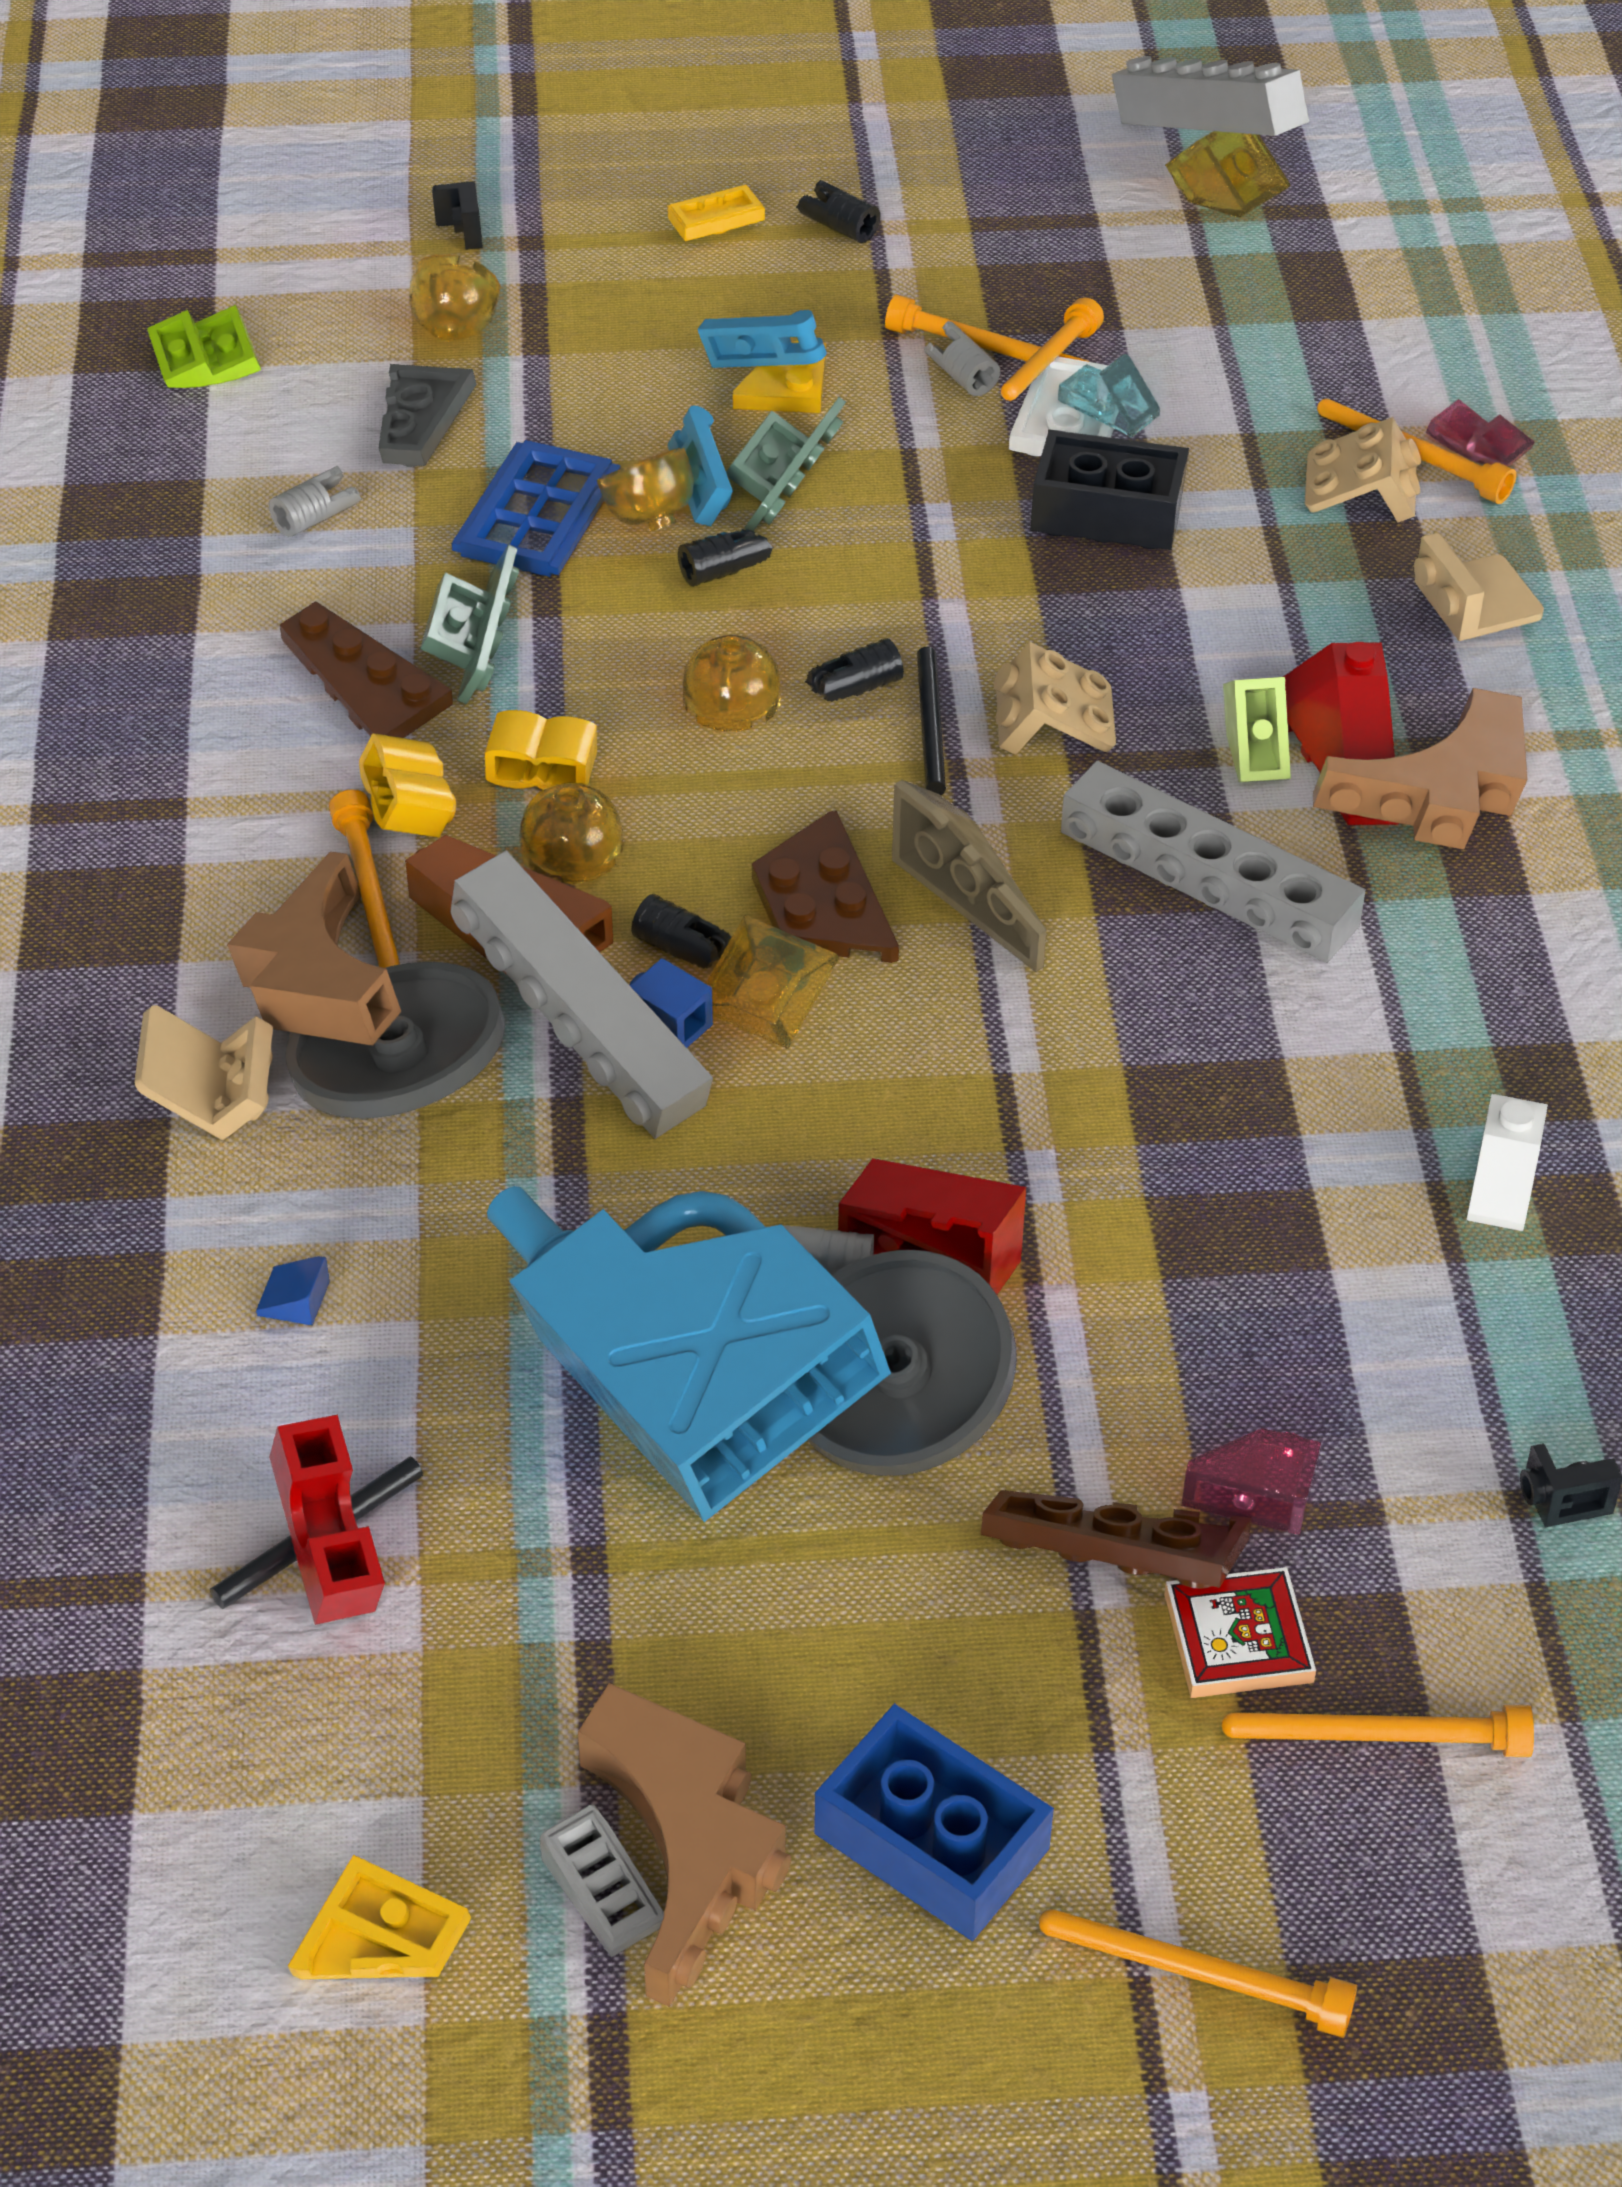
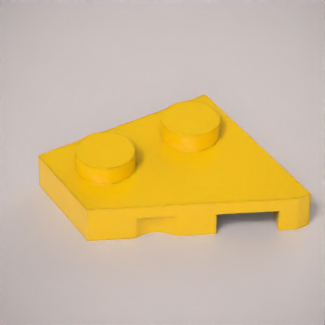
(782, 388)
(379, 1929)

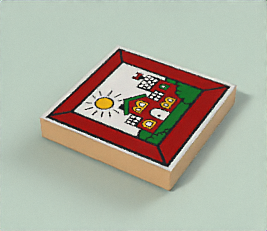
(1240, 1634)

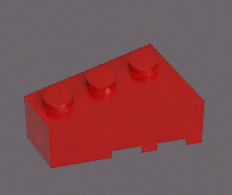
(940, 1214)

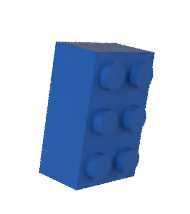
(933, 1821)

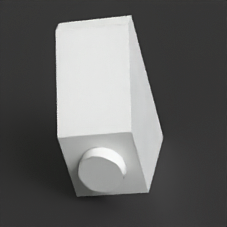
(1507, 1162)

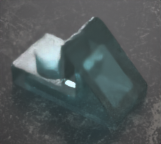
(1112, 396)

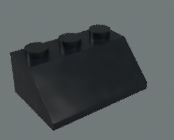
(1109, 489)

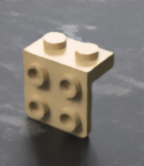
(1363, 462)
(1474, 594)
(1050, 690)
(201, 1078)

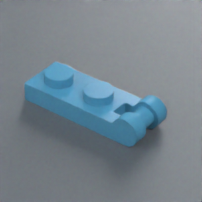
(762, 340)
(711, 484)

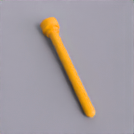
(907, 316)
(1080, 321)
(1492, 481)
(352, 816)
(1504, 1730)
(1324, 2003)

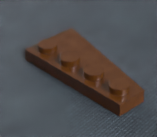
(368, 678)
(1119, 1535)

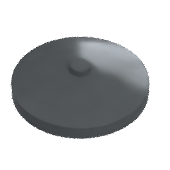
(431, 1049)
(946, 1359)

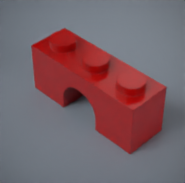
(331, 1551)

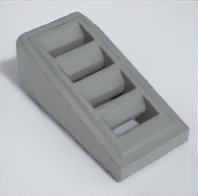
(578, 1845)

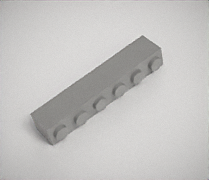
(1210, 96)
(580, 995)

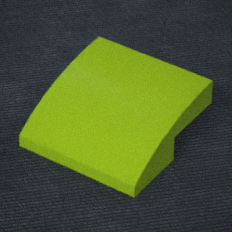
(203, 351)

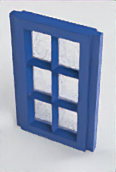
(537, 504)

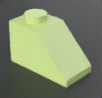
(1257, 728)

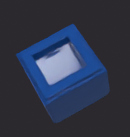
(295, 1291)

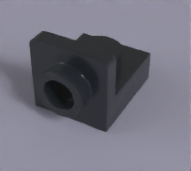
(458, 206)
(1571, 1492)

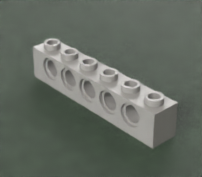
(1212, 861)

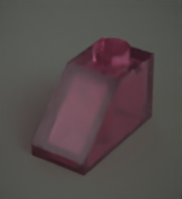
(1256, 1477)

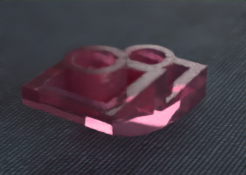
(1476, 439)

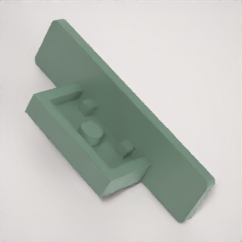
(772, 460)
(466, 623)

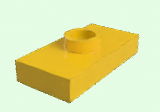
(716, 212)

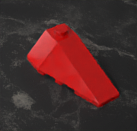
(1342, 707)

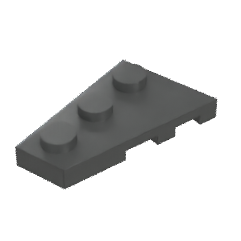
(421, 410)

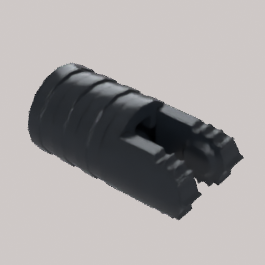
(841, 212)
(721, 555)
(857, 671)
(679, 932)

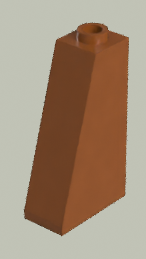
(437, 866)

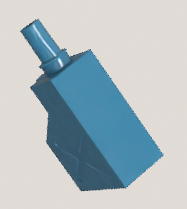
(699, 1349)

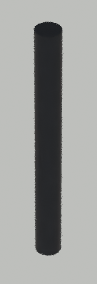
(931, 720)
(283, 1553)

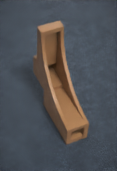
(1442, 785)
(302, 974)
(689, 1795)

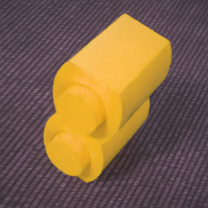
(539, 751)
(406, 785)

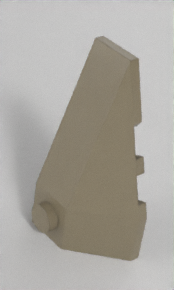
(959, 865)

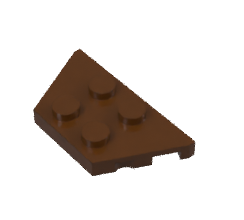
(822, 893)

